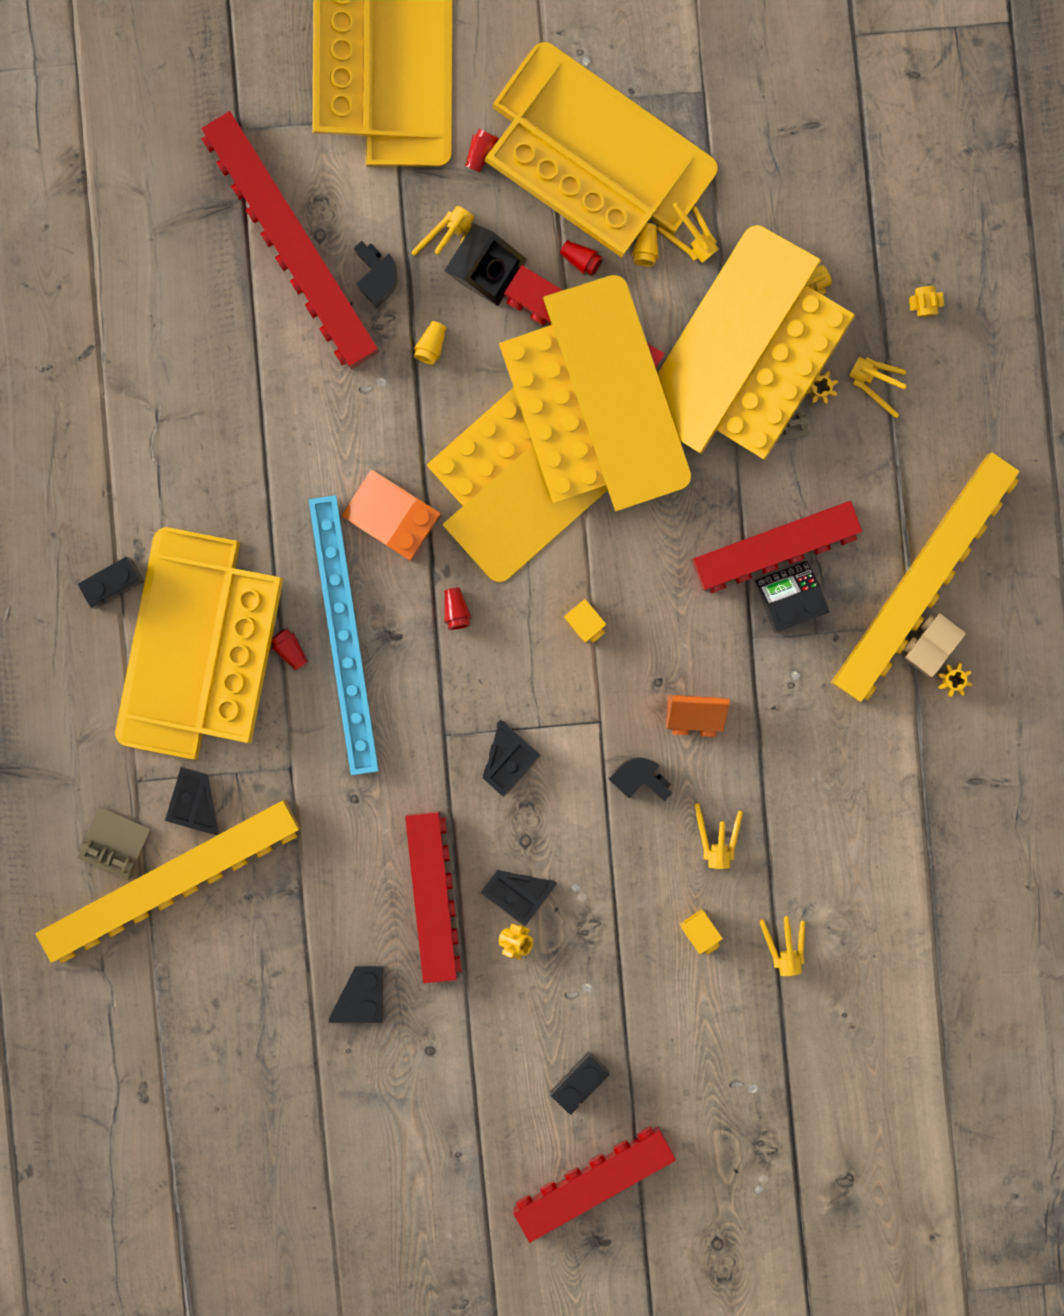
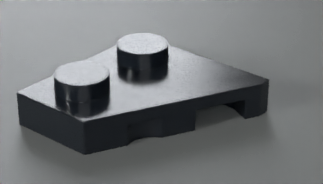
(508, 759)
(192, 802)
(517, 894)
(361, 997)

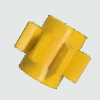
(926, 301)
(828, 386)
(960, 675)
(515, 941)

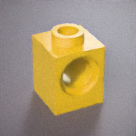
(585, 622)
(701, 932)

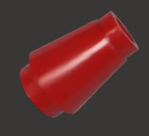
(479, 149)
(581, 257)
(455, 609)
(289, 649)

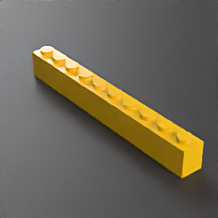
(925, 576)
(168, 881)

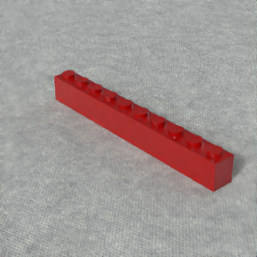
(289, 239)

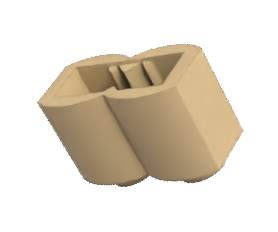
(933, 645)

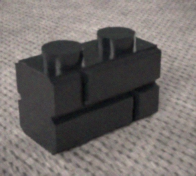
(110, 582)
(579, 1082)

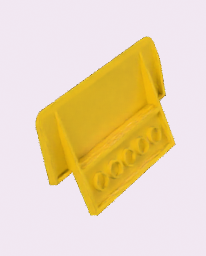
(386, 77)
(594, 151)
(752, 346)
(596, 398)
(502, 492)
(196, 646)

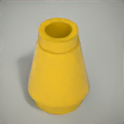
(646, 247)
(430, 344)

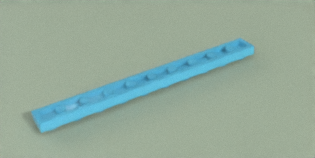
(343, 635)

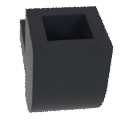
(383, 277)
(635, 772)

